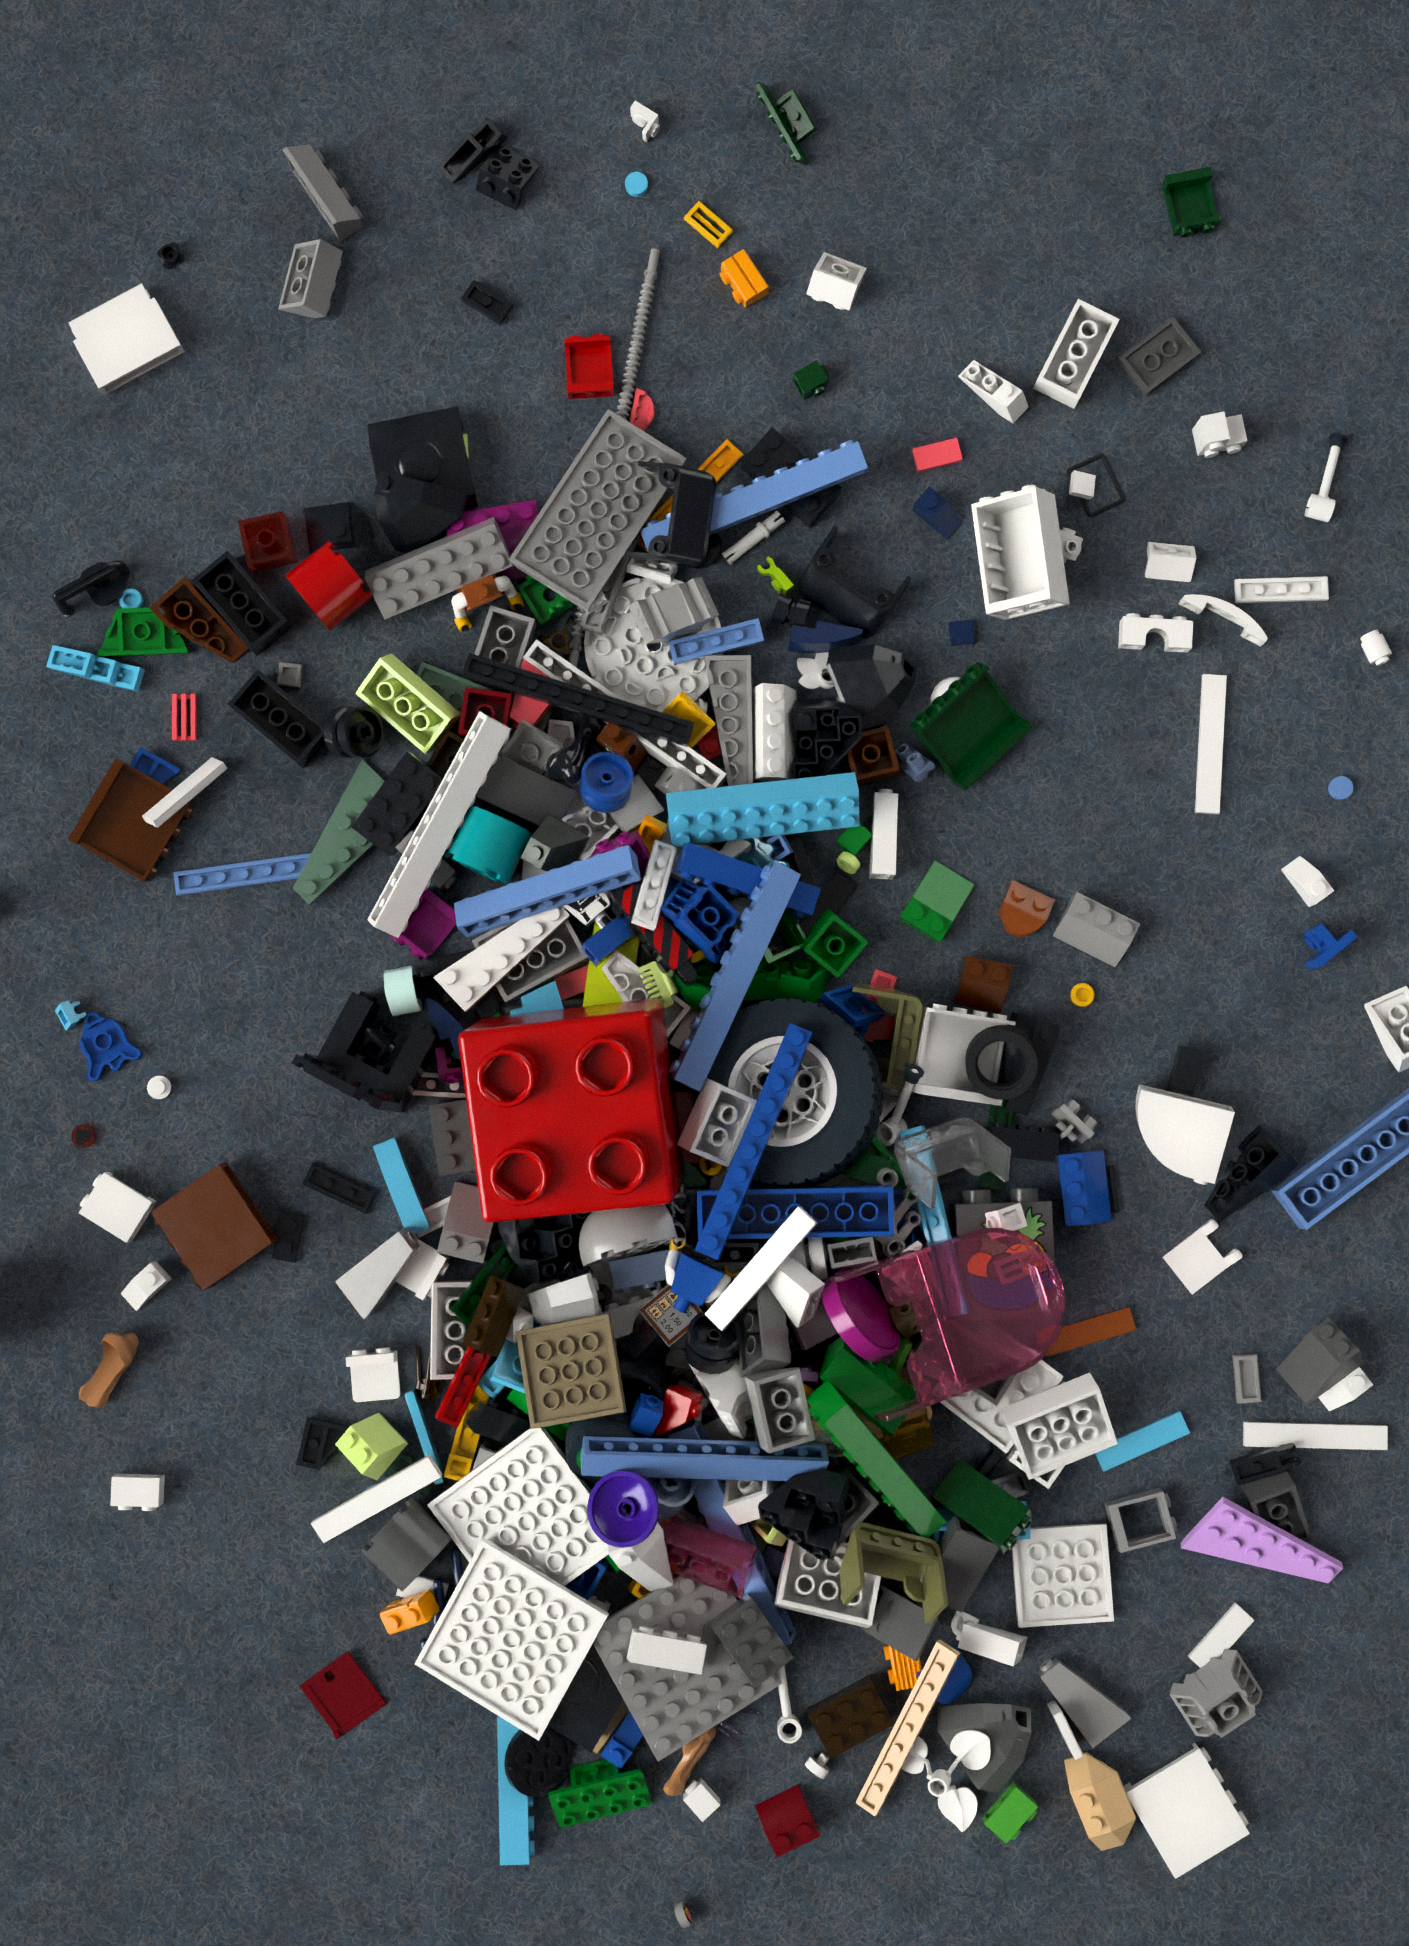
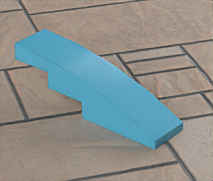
(95, 668)
(401, 1186)

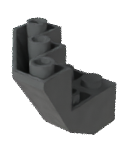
(1008, 1732)

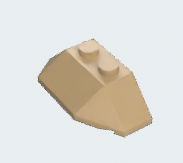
(1100, 1801)

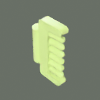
(663, 982)

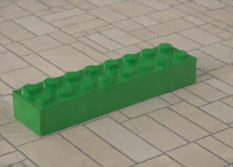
(873, 1460)

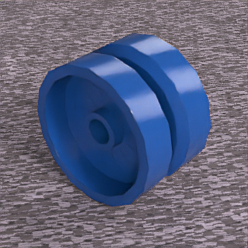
(606, 782)

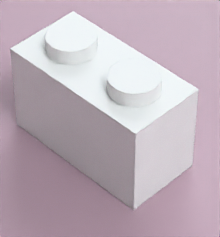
(137, 1491)

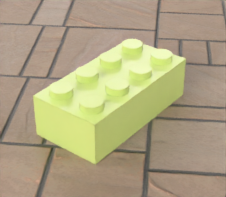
(408, 703)

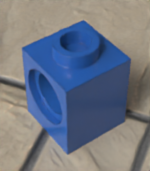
(646, 1414)

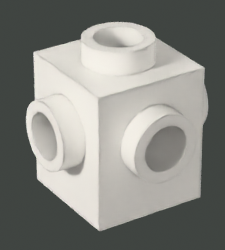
(1070, 544)

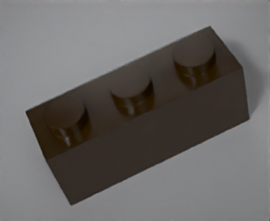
(493, 1316)

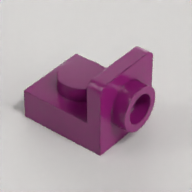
(446, 1072)

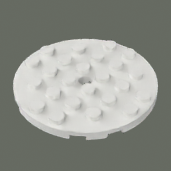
(629, 668)

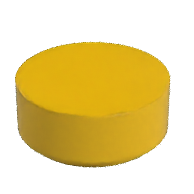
(1082, 994)

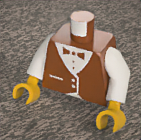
(481, 593)

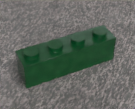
(868, 1166)

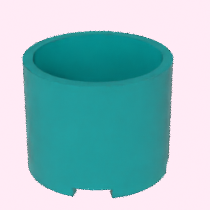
(488, 845)

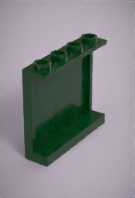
(970, 726)

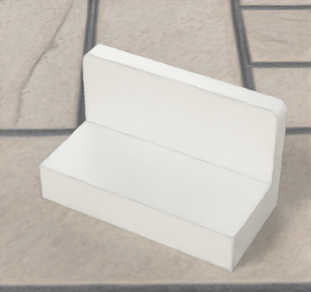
(1170, 562)

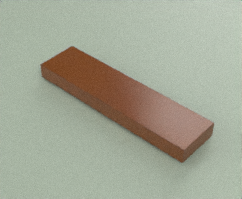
(1093, 1330)

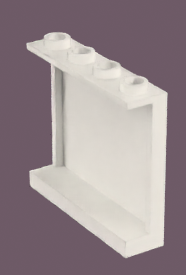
(943, 1049)
(1187, 1811)

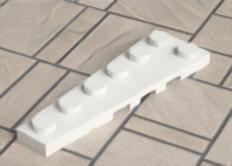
(488, 964)

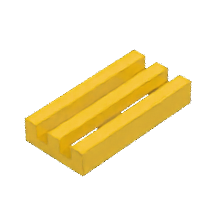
(722, 237)

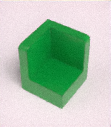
(854, 839)

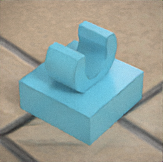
(67, 1014)

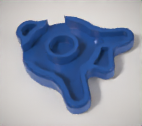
(105, 1044)

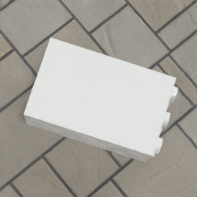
(1020, 553)

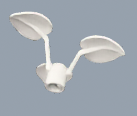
(955, 1804)

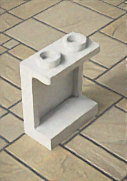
(116, 1207)

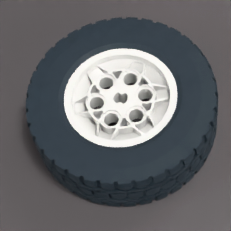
(842, 1093)

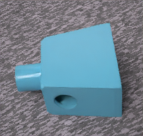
(541, 999)

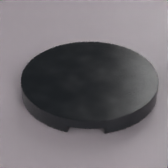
(537, 1765)

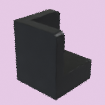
(426, 985)

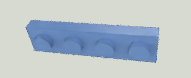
(716, 641)

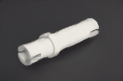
(754, 537)

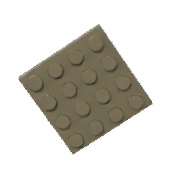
(571, 1371)

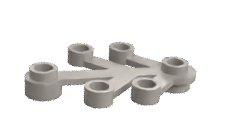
(898, 1213)

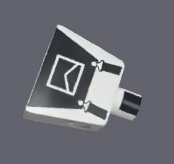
(591, 910)

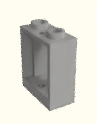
(1117, 1528)

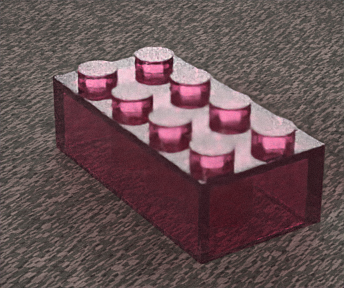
(708, 1556)

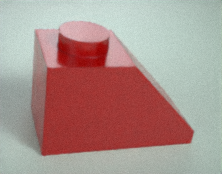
(679, 1408)

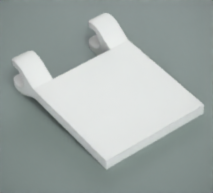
(1197, 1259)

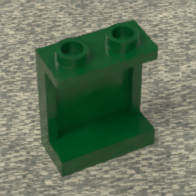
(1190, 202)

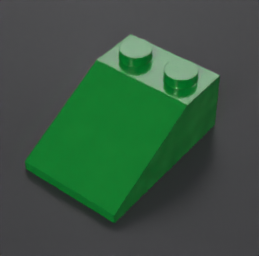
(936, 902)

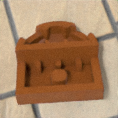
(1024, 910)

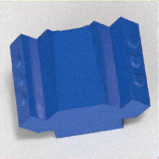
(701, 917)

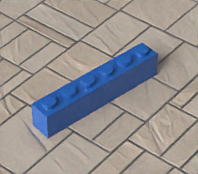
(738, 877)

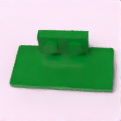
(599, 1792)

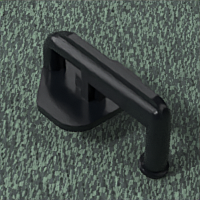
(102, 581)

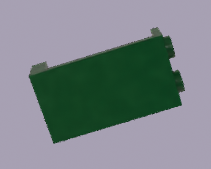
(983, 1505)

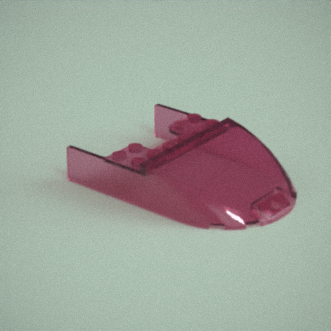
(982, 1307)

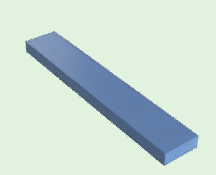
(239, 874)

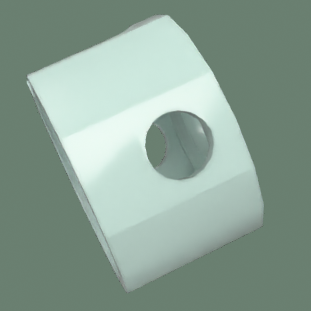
(401, 991)

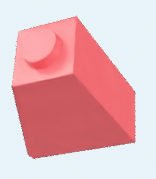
(527, 708)

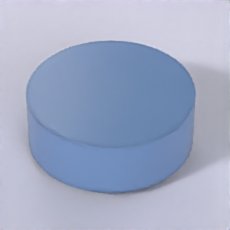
(1340, 788)

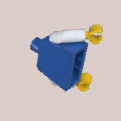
(694, 1278)

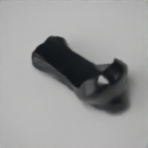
(569, 763)

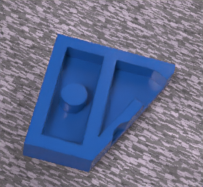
(154, 766)

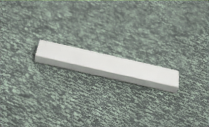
(1210, 744)
(761, 1268)
(1315, 1435)
(376, 1498)

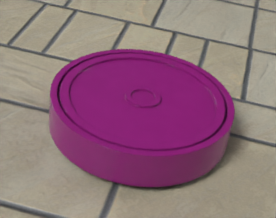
(861, 1317)

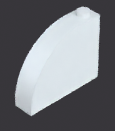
(1184, 1131)

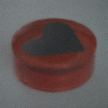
(83, 1136)

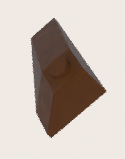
(193, 615)

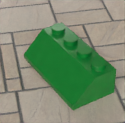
(866, 1384)

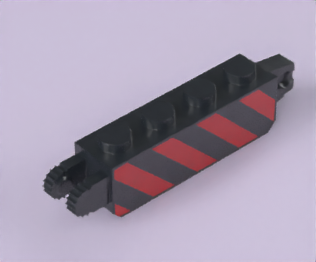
(662, 943)

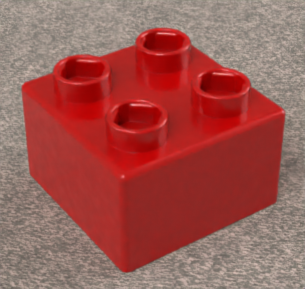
(572, 1110)

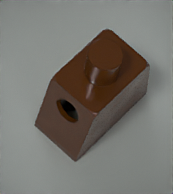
(619, 741)

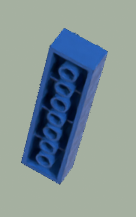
(836, 1209)

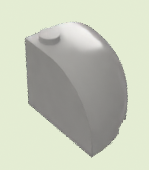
(624, 1233)

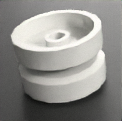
(814, 1255)

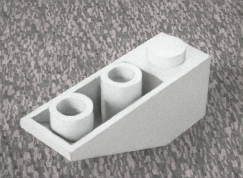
(995, 391)

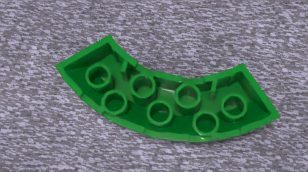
(788, 979)

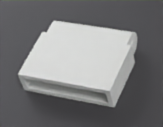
(124, 338)

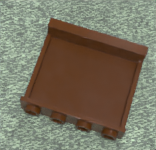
(115, 825)
(214, 1226)

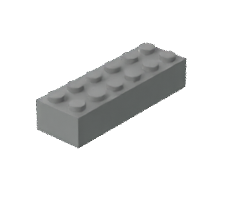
(438, 568)

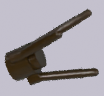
(559, 639)
(426, 1387)

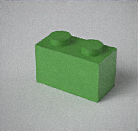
(1010, 1813)

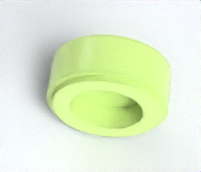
(848, 862)

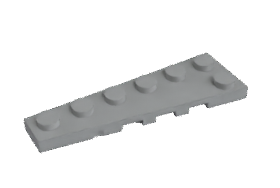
(732, 704)

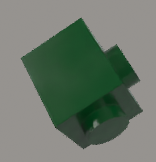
(811, 380)

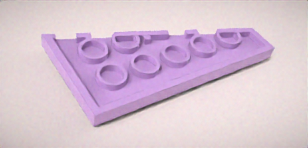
(1246, 1538)

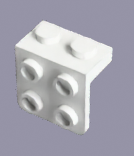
(423, 1270)
(374, 1374)

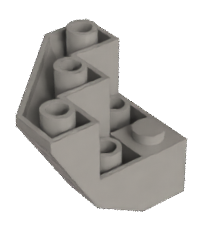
(565, 1301)

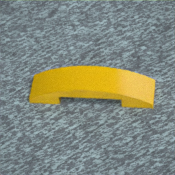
(464, 1443)

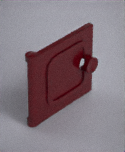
(346, 1698)

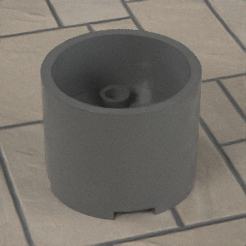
(406, 1544)

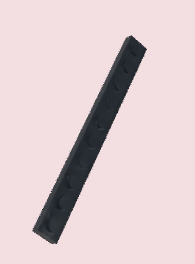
(578, 699)

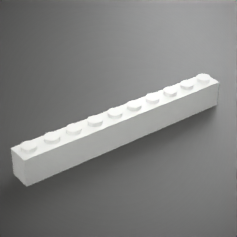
(665, 751)
(439, 825)

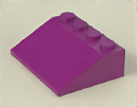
(513, 524)

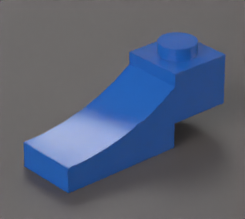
(622, 1741)

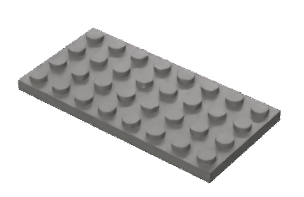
(595, 511)

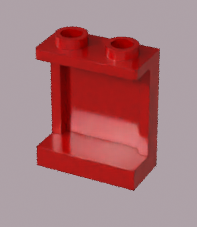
(589, 366)

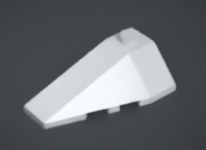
(646, 1561)

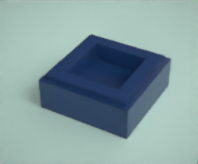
(961, 632)

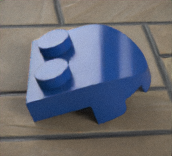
(957, 1681)

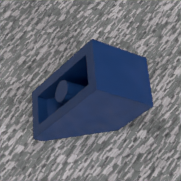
(937, 513)

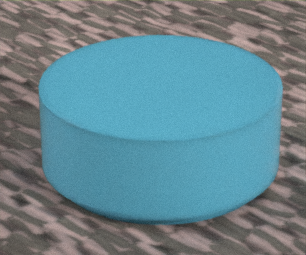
(636, 184)
(131, 599)

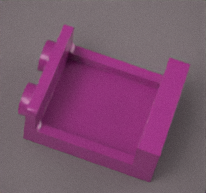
(634, 841)
(428, 926)

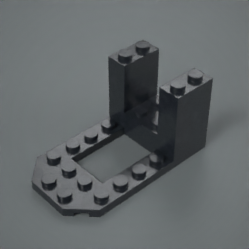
(352, 1072)

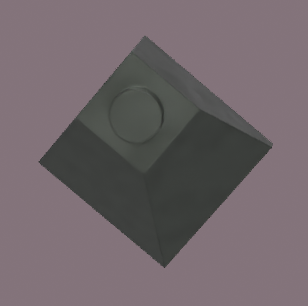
(555, 844)

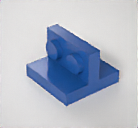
(1326, 944)
(853, 1007)

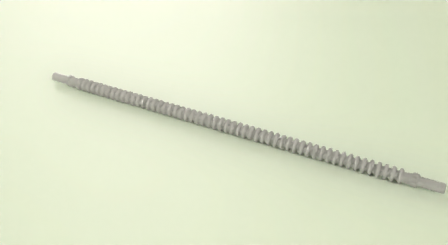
(650, 277)

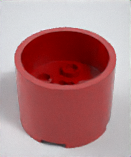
(329, 586)

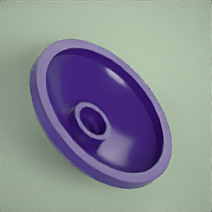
(608, 1509)

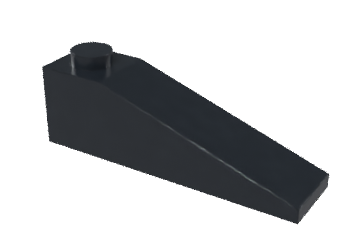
(1256, 1171)

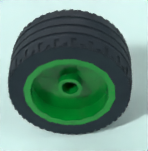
(605, 1426)

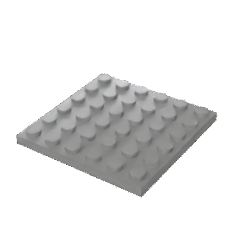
(670, 1703)

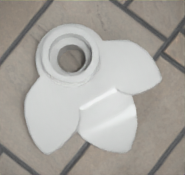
(813, 672)

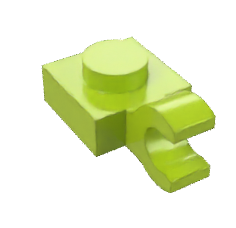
(780, 580)

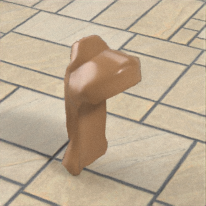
(117, 1356)
(691, 1754)

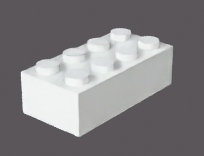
(1076, 353)

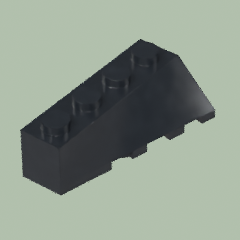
(500, 1423)

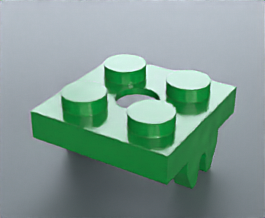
(543, 610)

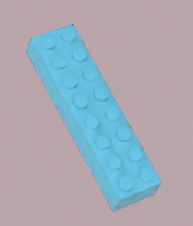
(763, 809)

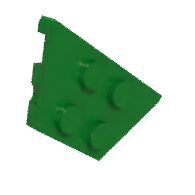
(139, 634)

